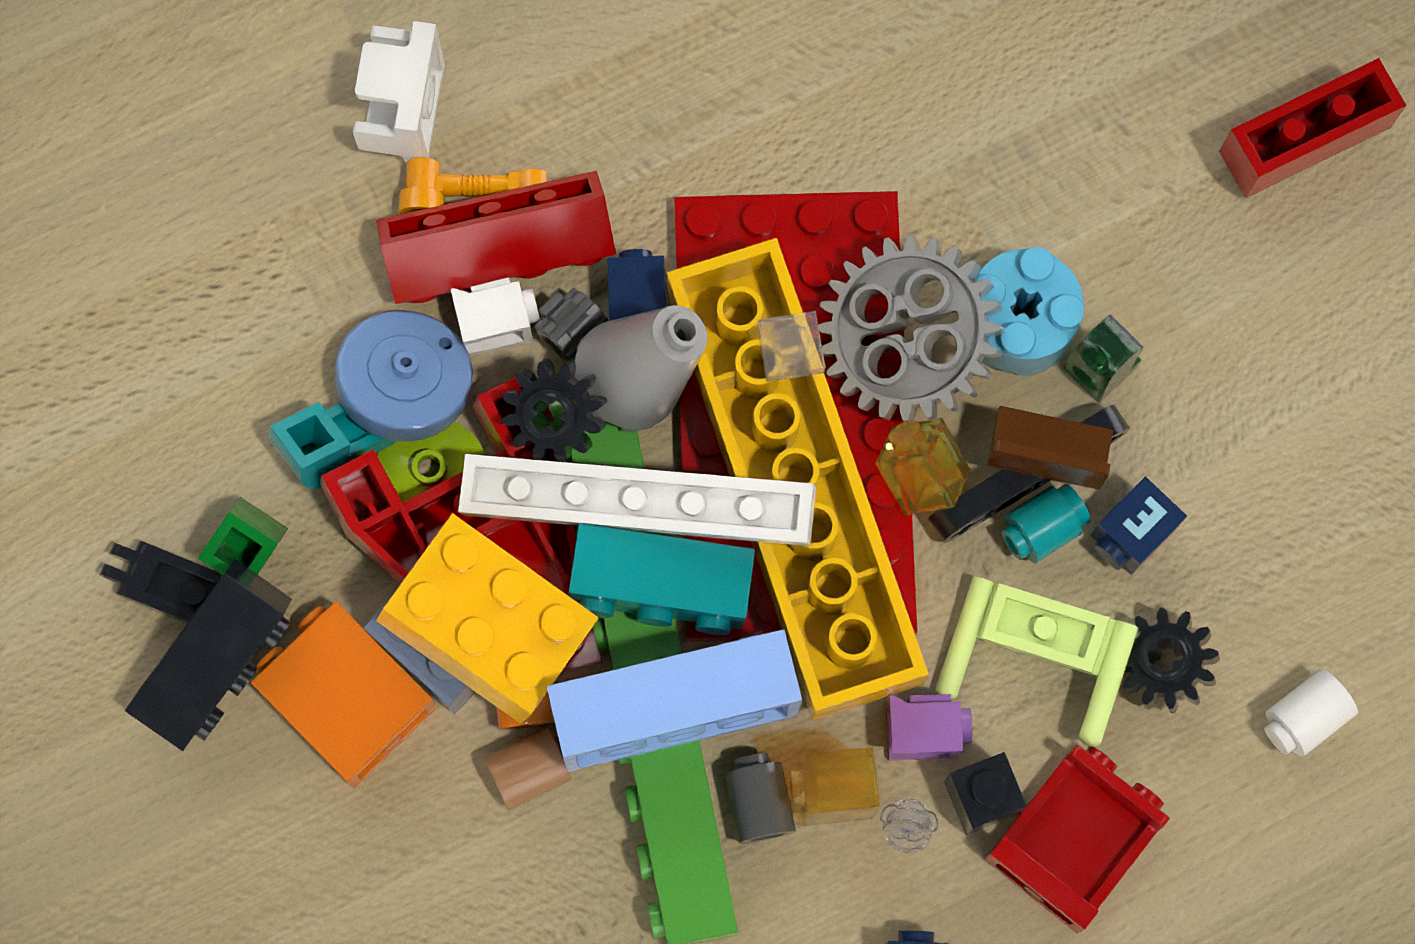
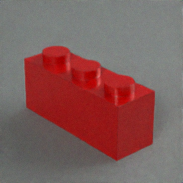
(1312, 127)

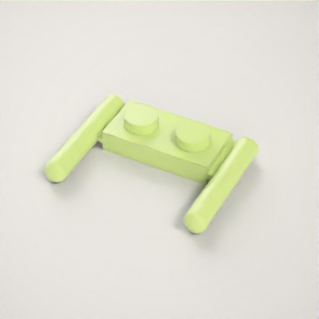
(1047, 632)

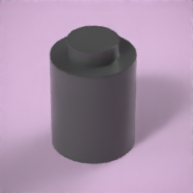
(759, 799)

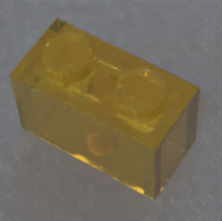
(835, 786)

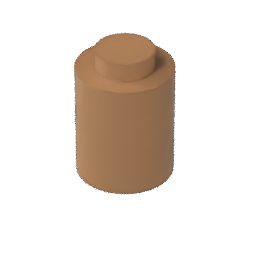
(528, 768)

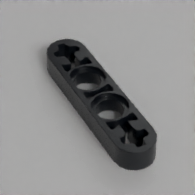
(1006, 488)

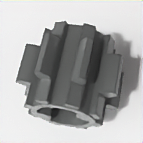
(567, 321)

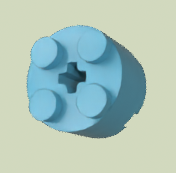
(1053, 295)

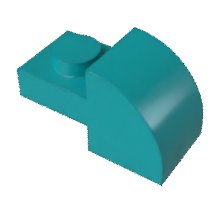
(321, 441)

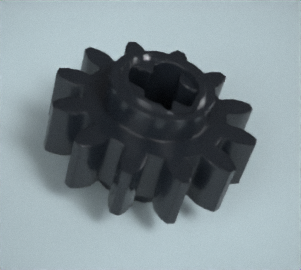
(569, 426)
(1186, 671)

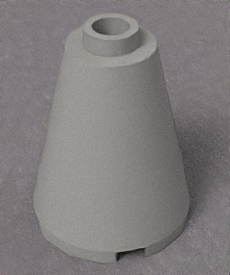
(641, 364)

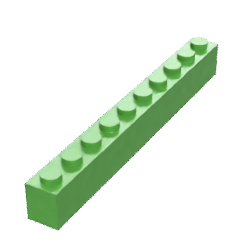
(672, 782)

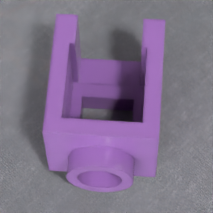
(926, 727)

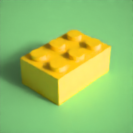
(487, 619)

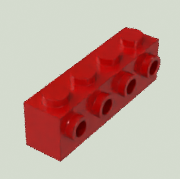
(496, 237)

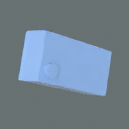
(675, 700)

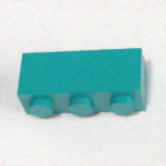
(661, 578)

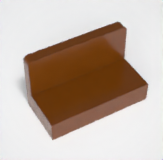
(1050, 448)

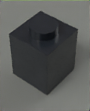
(985, 793)

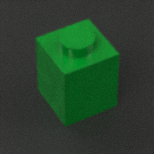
(244, 536)

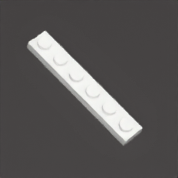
(638, 499)

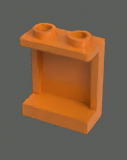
(342, 692)

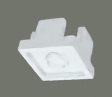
(403, 82)

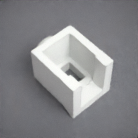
(495, 315)

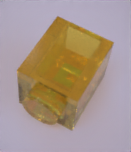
(923, 466)

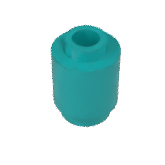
(1045, 523)

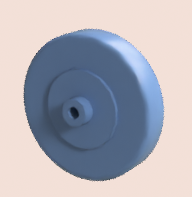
(403, 375)

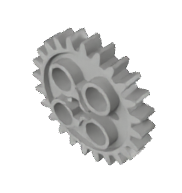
(900, 279)

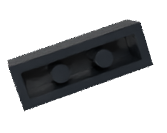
(211, 657)

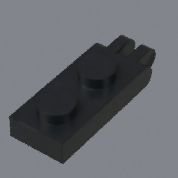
(161, 580)

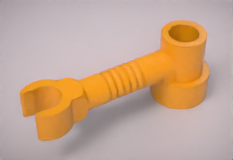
(428, 187)

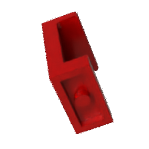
(1078, 836)

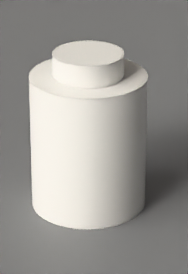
(1309, 714)

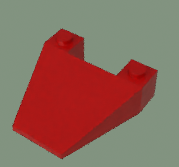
(400, 532)

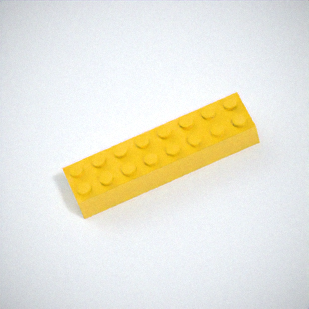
(840, 592)

